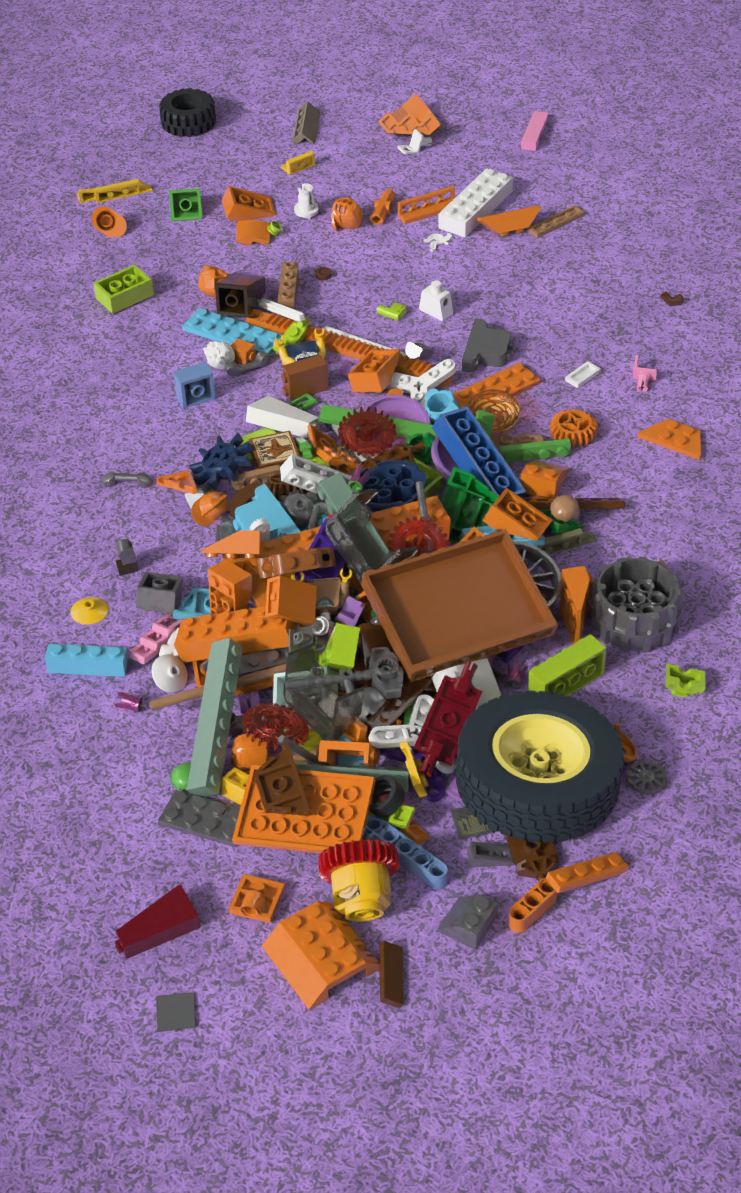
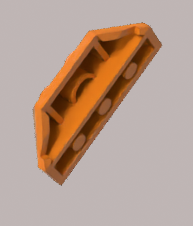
(510, 220)

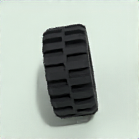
(187, 112)

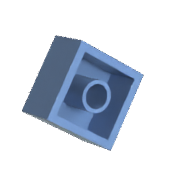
(194, 385)

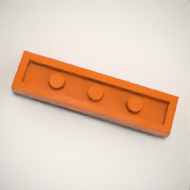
(587, 872)

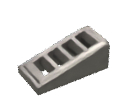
(482, 860)

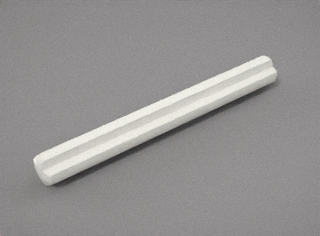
(281, 310)

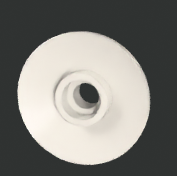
(163, 674)

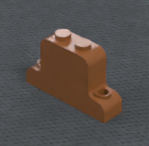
(295, 562)

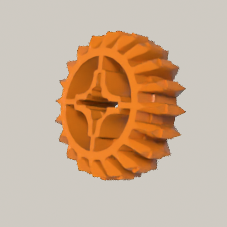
(574, 425)

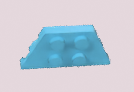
(194, 605)

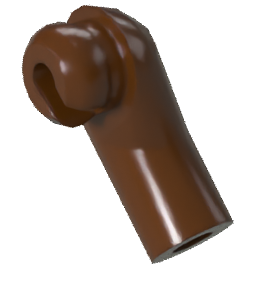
(672, 301)

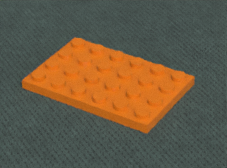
(337, 808)

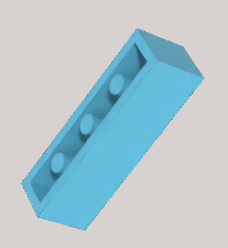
(86, 660)

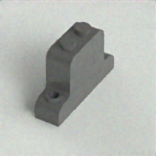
(486, 347)

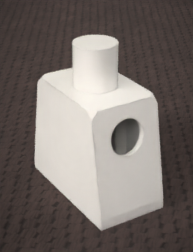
(436, 301)

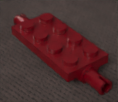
(446, 717)

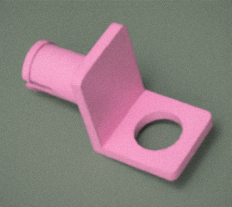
(643, 375)

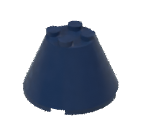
(394, 482)

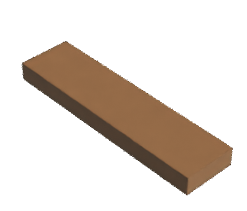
(556, 221)

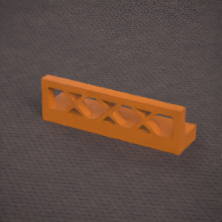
(426, 209)

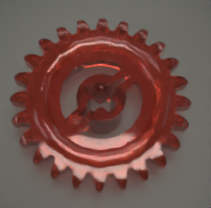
(366, 432)
(422, 528)
(278, 719)

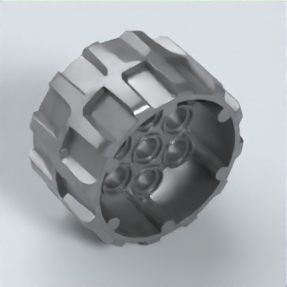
(636, 604)

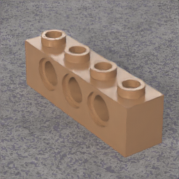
(289, 284)

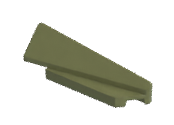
(567, 541)

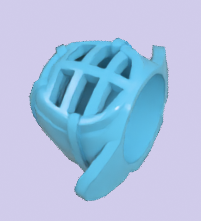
(439, 403)

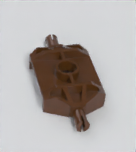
(399, 452)
(533, 861)

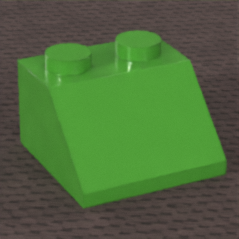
(185, 204)

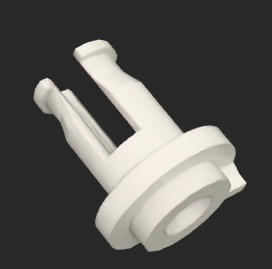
(306, 206)

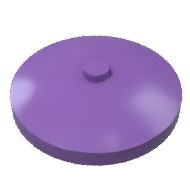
(401, 408)

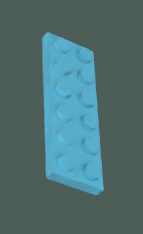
(229, 330)

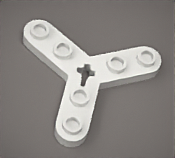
(428, 380)
(393, 735)

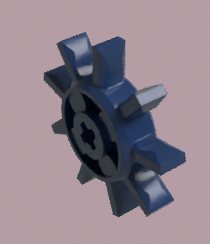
(222, 461)

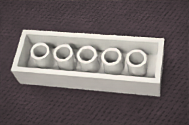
(475, 201)

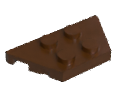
(281, 785)

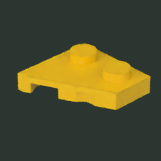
(413, 765)

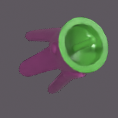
(357, 483)

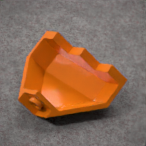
(411, 116)

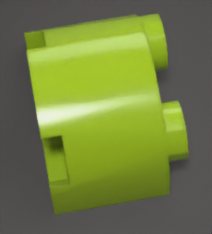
(684, 682)

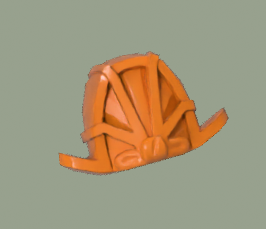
(351, 214)
(209, 277)
(248, 753)

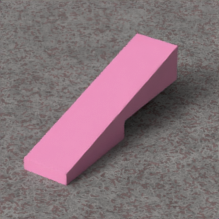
(534, 131)

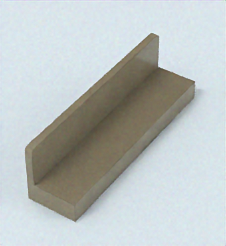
(306, 124)

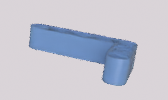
(411, 855)

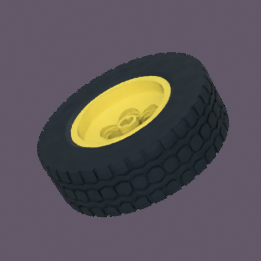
(539, 766)

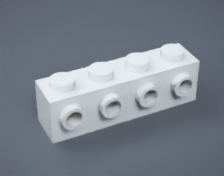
(306, 473)

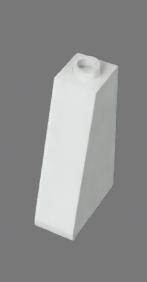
(280, 416)

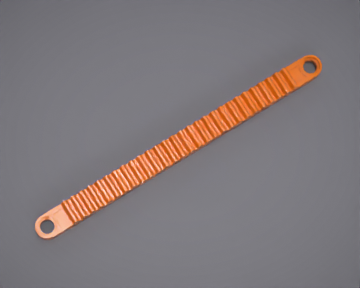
(339, 343)

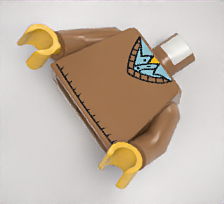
(330, 593)

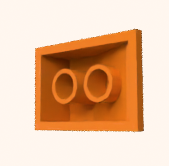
(246, 205)
(374, 371)
(543, 478)
(516, 517)

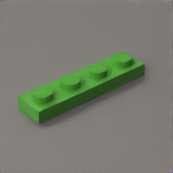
(535, 450)

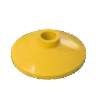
(89, 610)

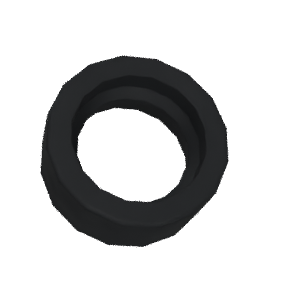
(392, 802)

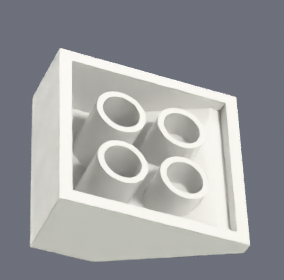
(482, 679)

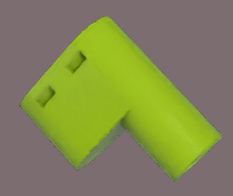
(395, 312)

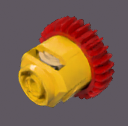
(360, 877)

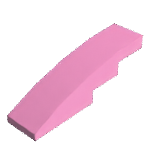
(153, 640)

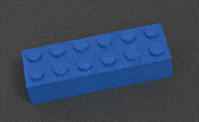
(475, 451)

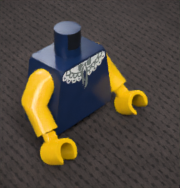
(302, 350)

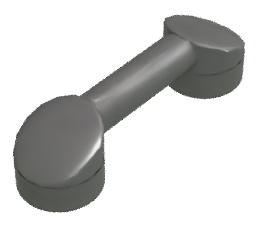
(233, 369)
(142, 479)

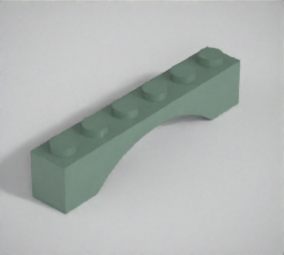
(401, 775)

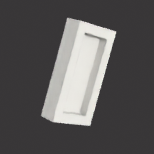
(583, 374)

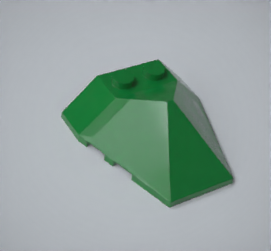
(466, 502)

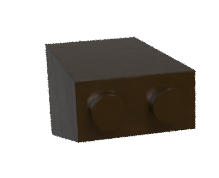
(239, 294)

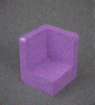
(351, 611)

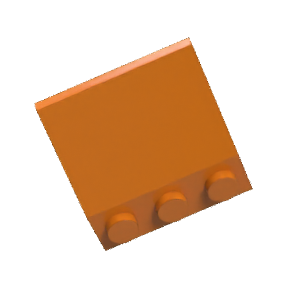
(574, 600)

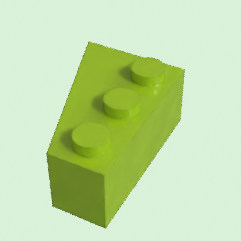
(341, 648)

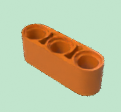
(523, 914)

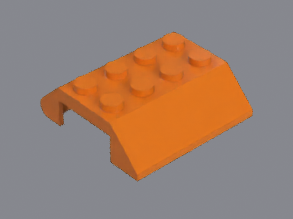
(318, 952)

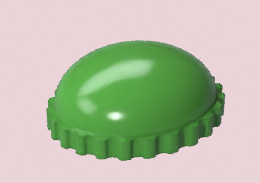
(180, 776)

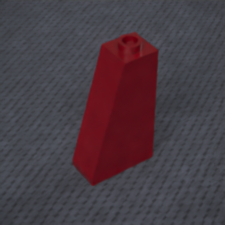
(157, 924)

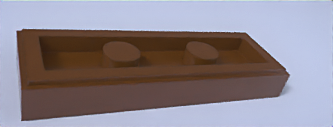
(391, 974)

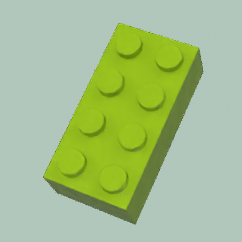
(570, 668)

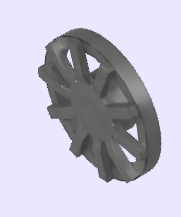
(646, 777)

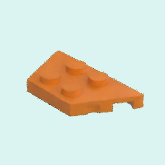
(674, 437)

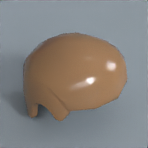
(565, 508)

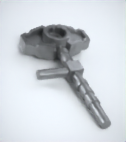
(383, 671)

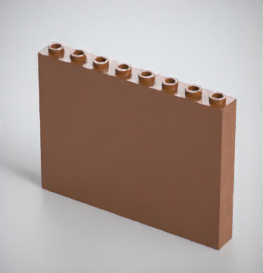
(458, 604)

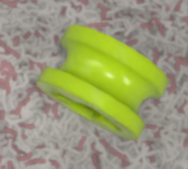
(275, 228)

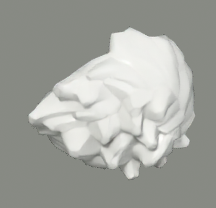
(219, 354)

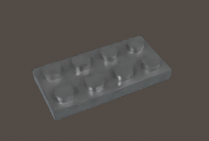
(200, 817)

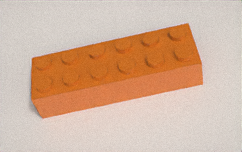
(244, 626)

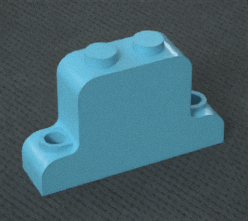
(267, 507)

